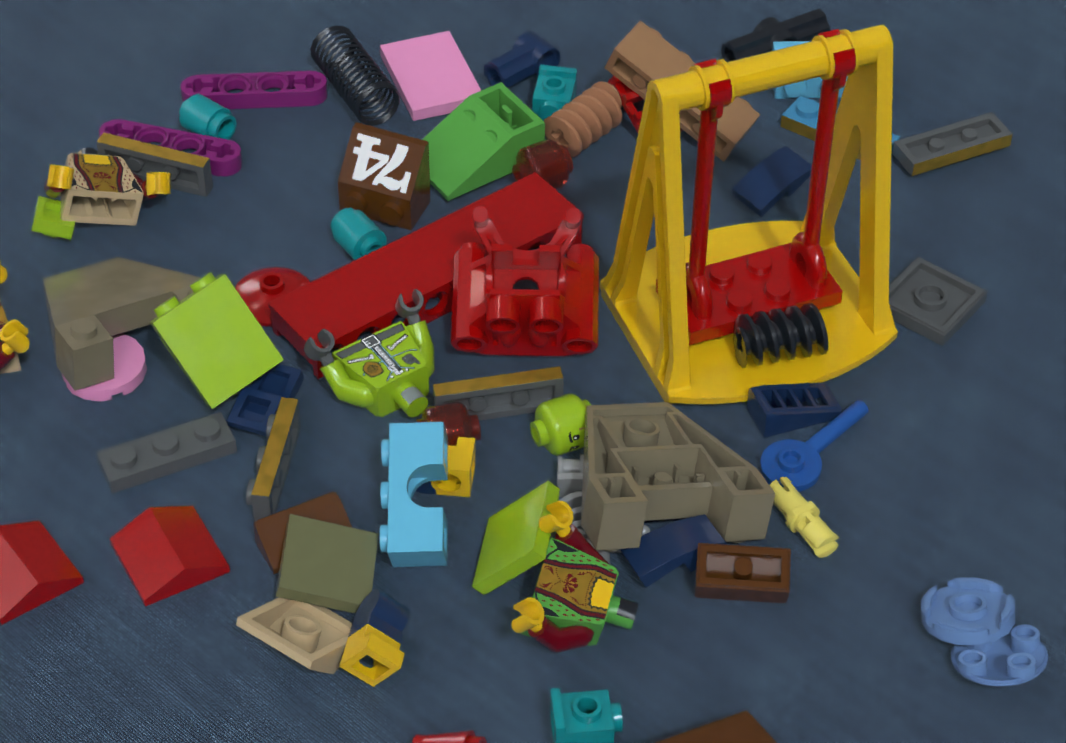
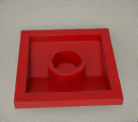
(167, 552)
(31, 569)

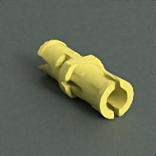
(804, 518)

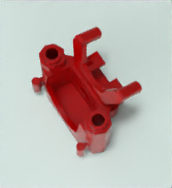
(525, 322)

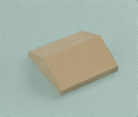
(300, 631)

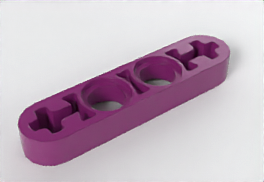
(296, 87)
(223, 153)

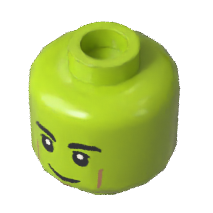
(560, 424)

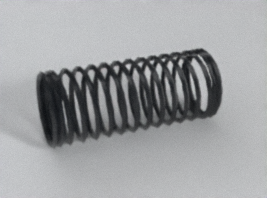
(343, 58)

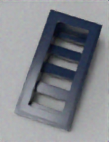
(771, 412)

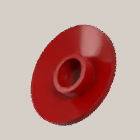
(265, 286)

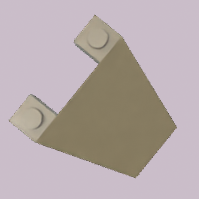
(100, 302)
(662, 466)

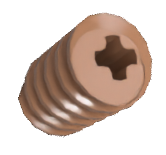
(585, 118)

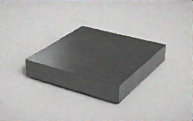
(933, 300)

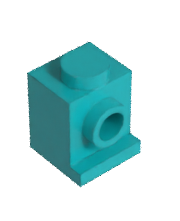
(553, 89)
(584, 717)

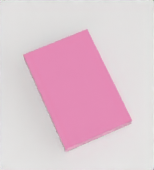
(429, 74)

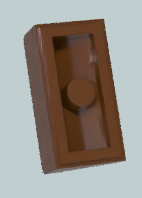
(271, 529)
(742, 573)

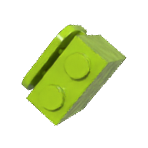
(215, 339)

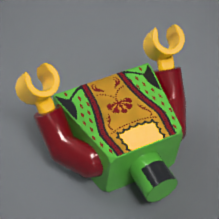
(572, 590)

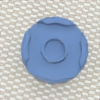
(968, 612)

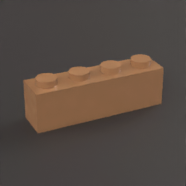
(648, 56)

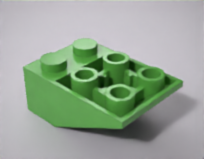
(480, 140)

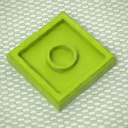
(514, 539)

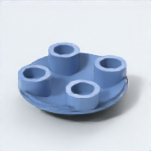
(1004, 662)

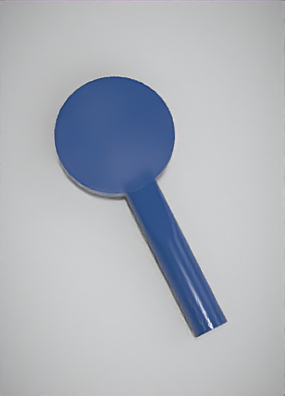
(801, 460)

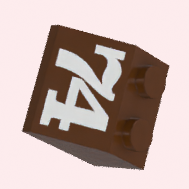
(385, 176)

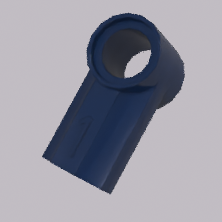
(522, 61)

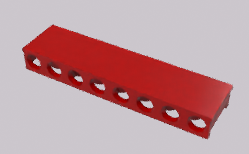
(365, 291)

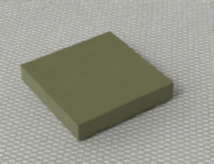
(326, 564)

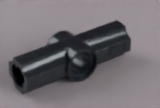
(772, 30)

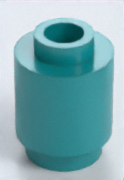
(207, 117)
(356, 233)

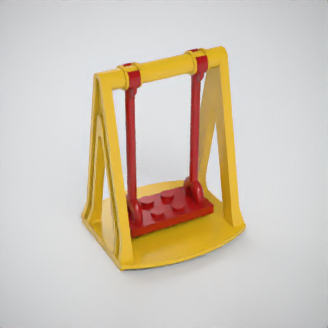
(688, 290)

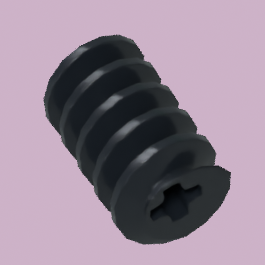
(779, 331)

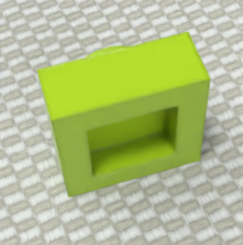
(48, 219)

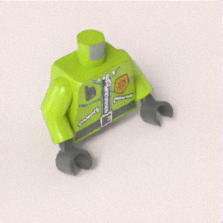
(384, 368)

